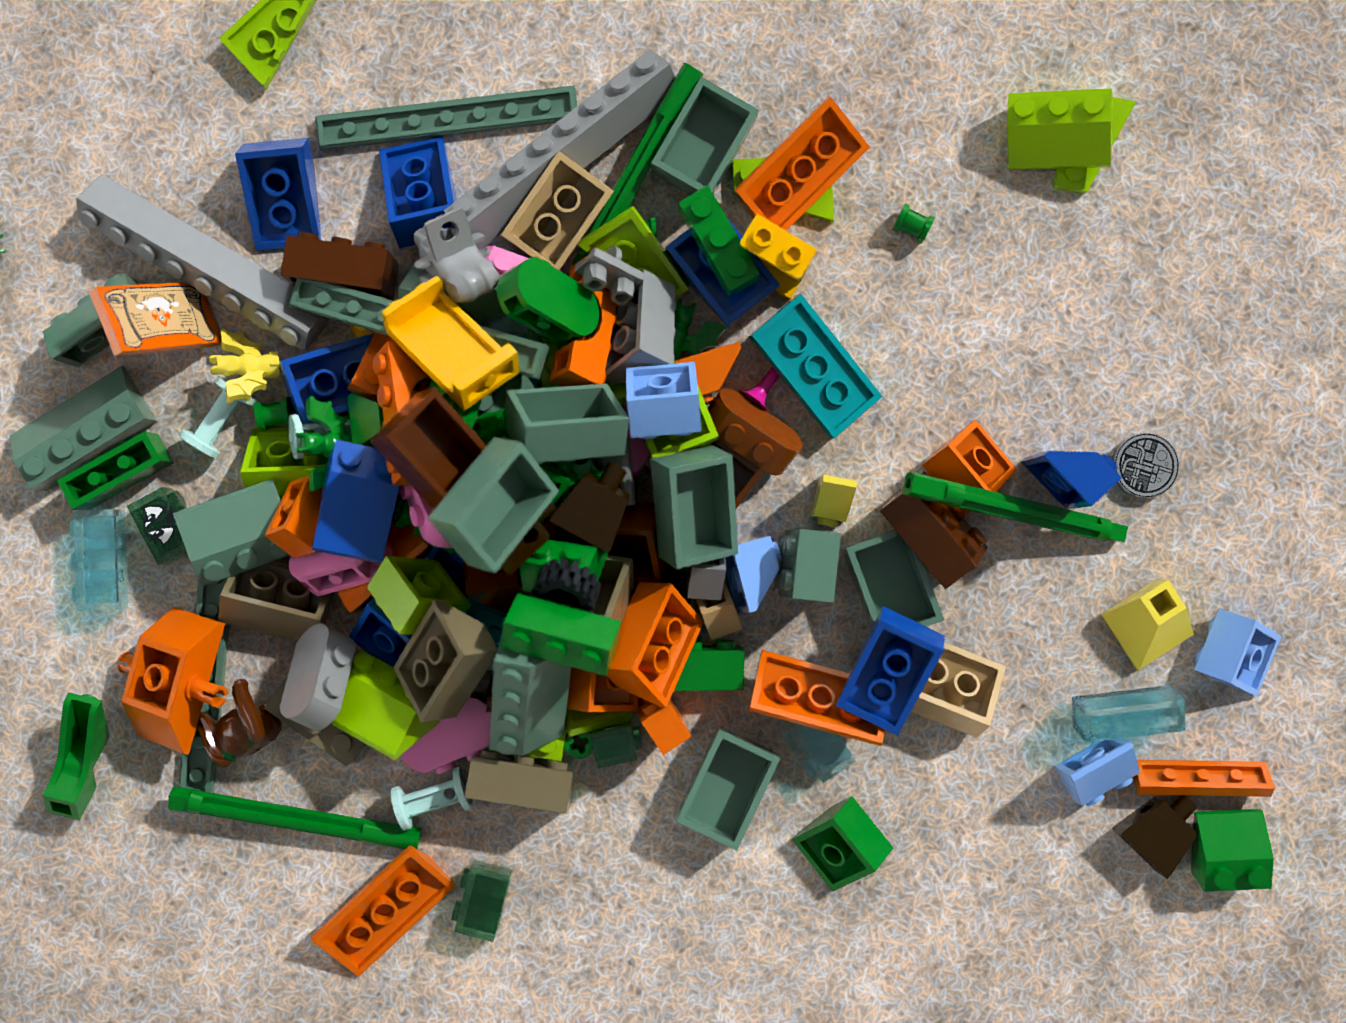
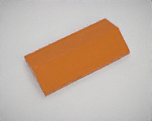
(802, 166)
(807, 696)
(384, 910)

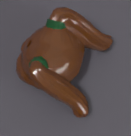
(238, 731)

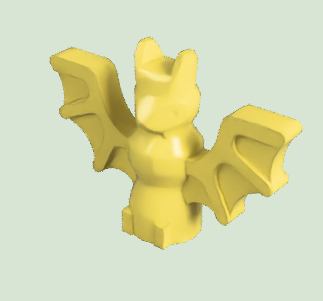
(249, 365)

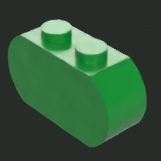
(548, 301)

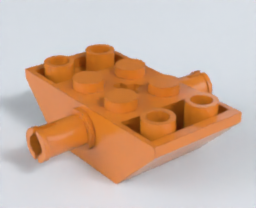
(172, 678)

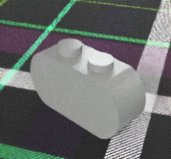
(317, 677)

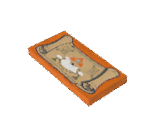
(155, 318)

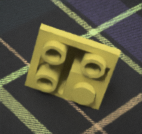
(1149, 622)

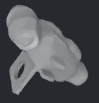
(455, 257)

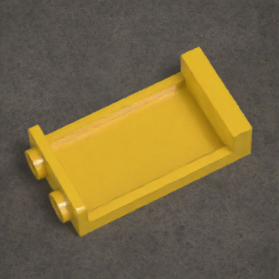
(780, 252)
(449, 344)

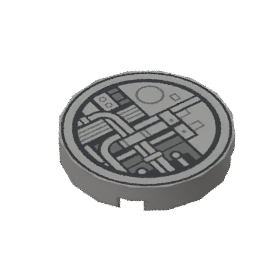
(1146, 465)

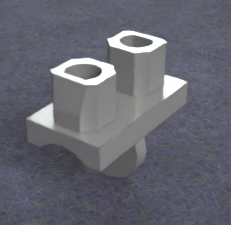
(608, 271)

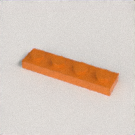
(1203, 778)

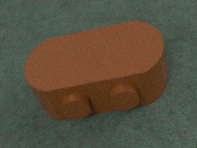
(754, 432)

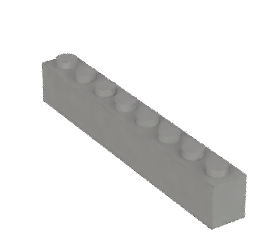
(579, 135)
(197, 260)

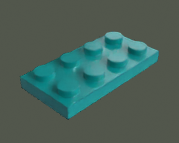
(815, 366)

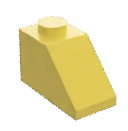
(832, 500)

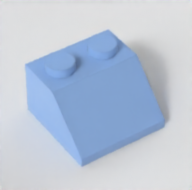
(663, 400)
(752, 572)
(1237, 652)
(1098, 770)

